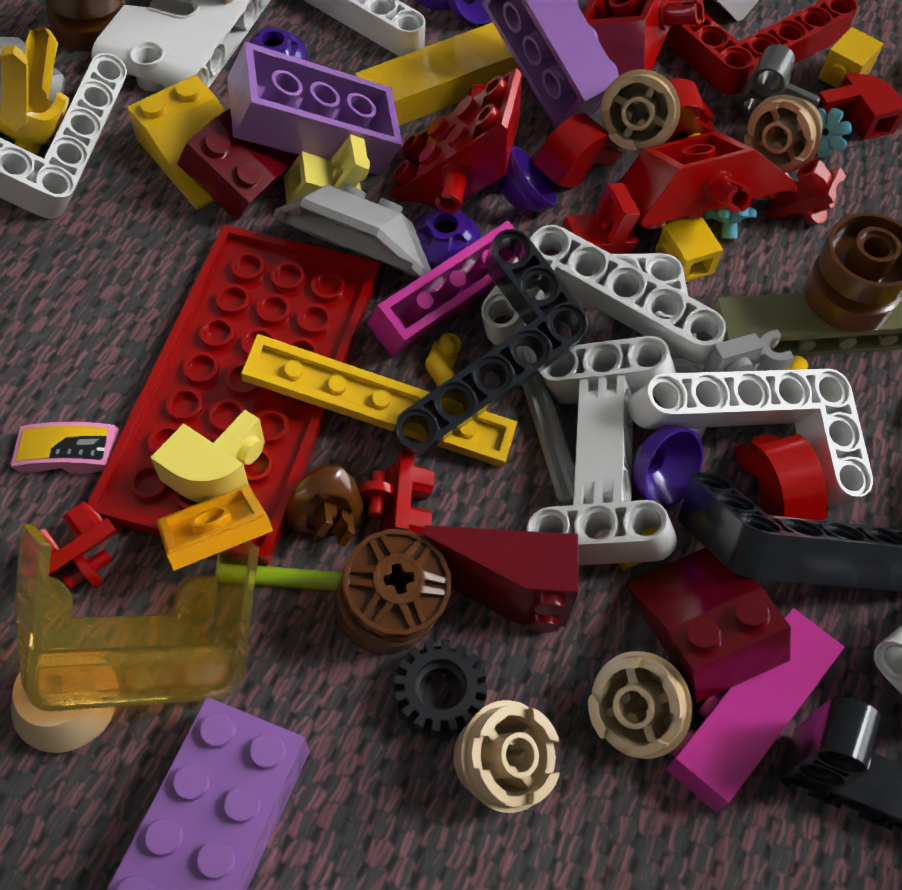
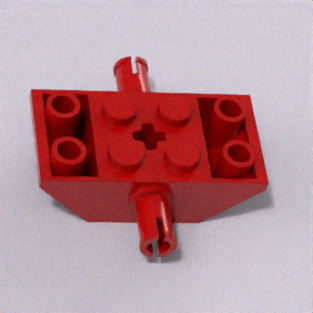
(636, 29)
(463, 148)
(700, 176)

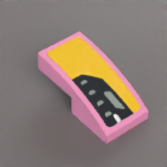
(64, 445)

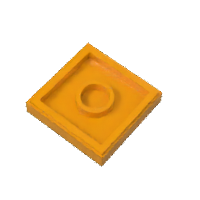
(212, 526)

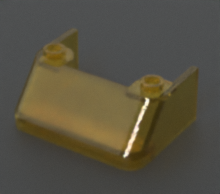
(132, 658)

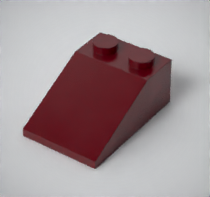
(231, 168)
(513, 572)
(712, 622)

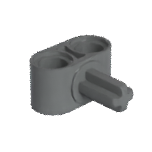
(771, 78)

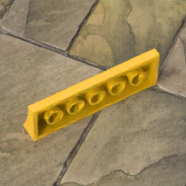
(443, 71)

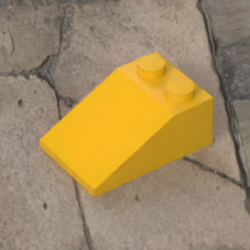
(168, 122)

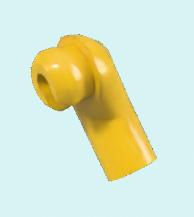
(443, 357)

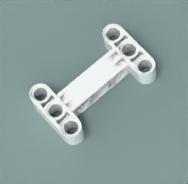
(605, 452)

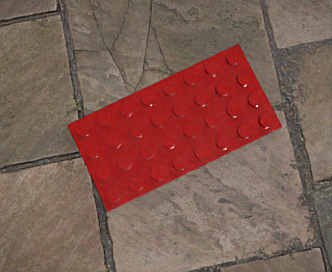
(243, 290)

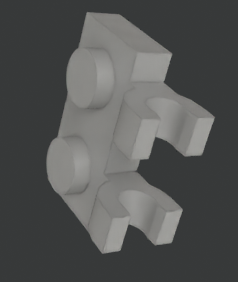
(748, 354)

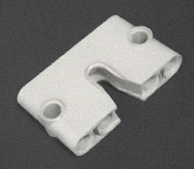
(177, 38)

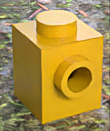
(851, 54)
(692, 245)

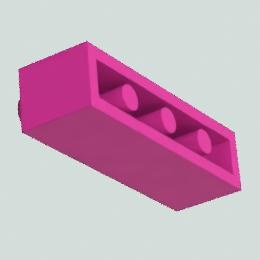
(436, 296)
(751, 717)

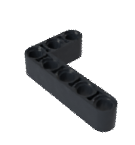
(503, 359)
(788, 547)
(837, 763)

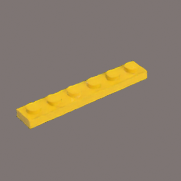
(368, 397)

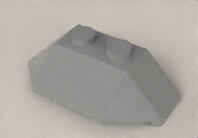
(358, 226)

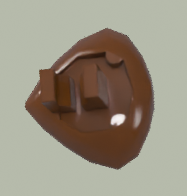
(326, 504)

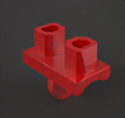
(811, 195)
(391, 495)
(90, 533)

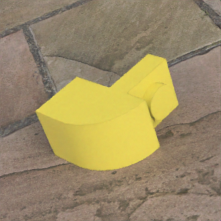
(313, 172)
(205, 468)

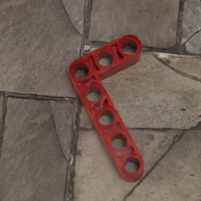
(730, 62)

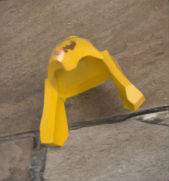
(26, 88)

